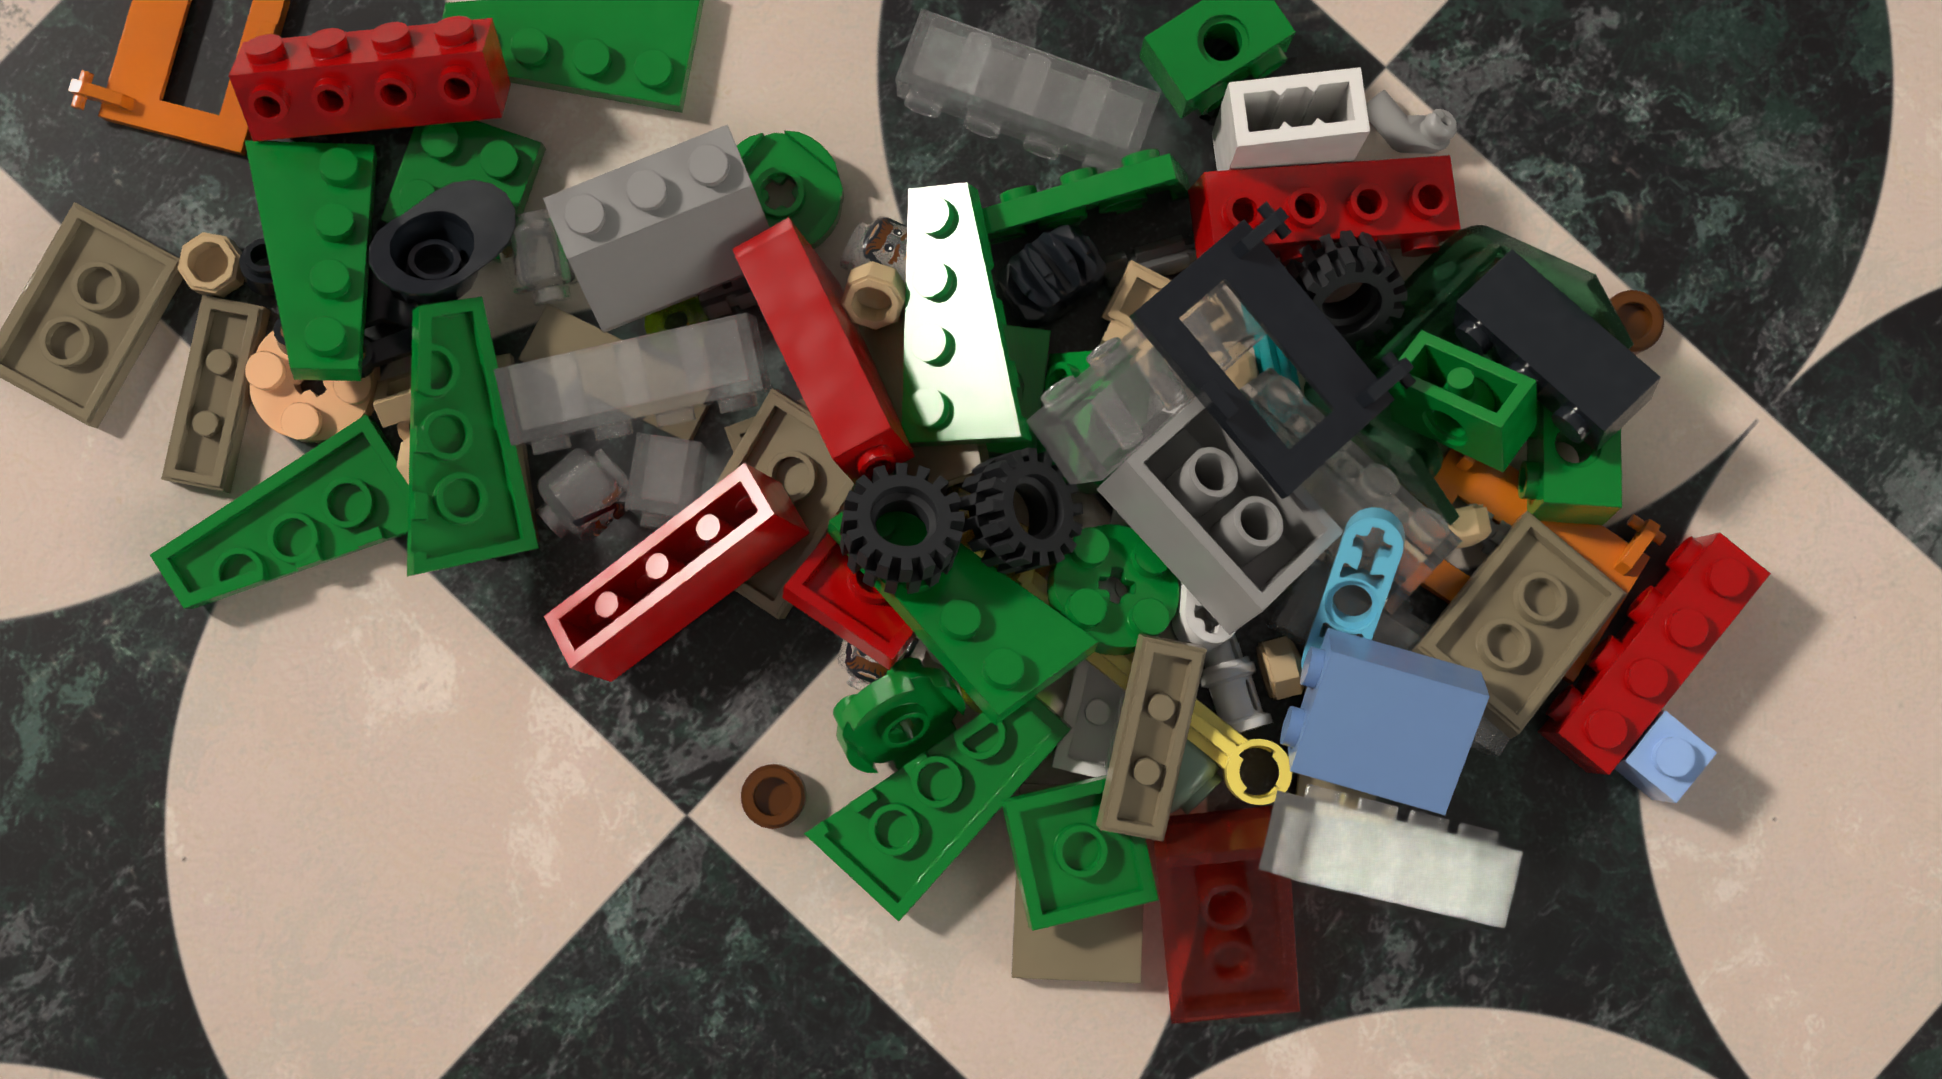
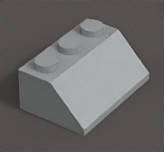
(658, 227)

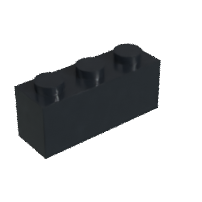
(1540, 332)

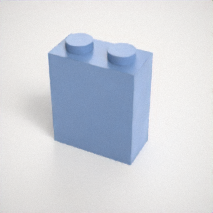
(1384, 720)

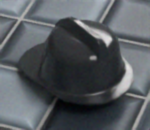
(443, 242)

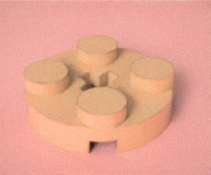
(300, 413)

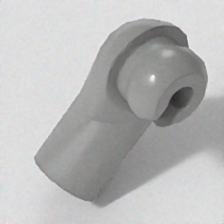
(1410, 132)

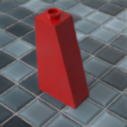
(823, 351)

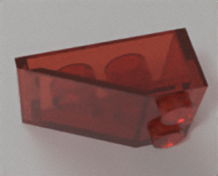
(1224, 918)

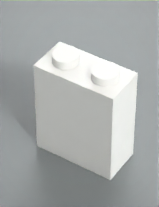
(1291, 121)

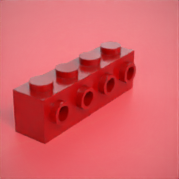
(371, 78)
(1398, 201)
(676, 574)
(1653, 652)

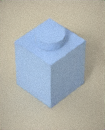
(1665, 759)

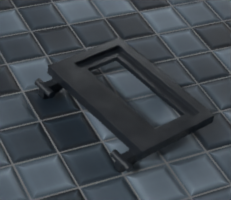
(1297, 330)

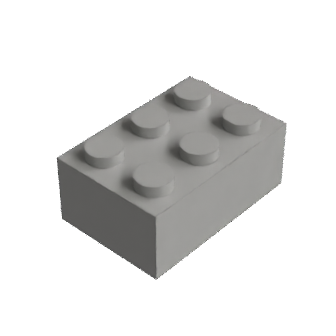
(1217, 517)

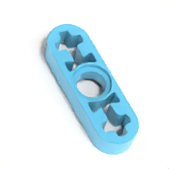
(1350, 552)

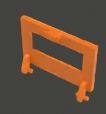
(144, 68)
(1498, 491)

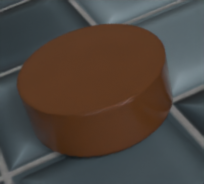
(1640, 317)
(773, 796)

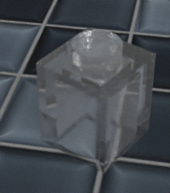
(664, 477)

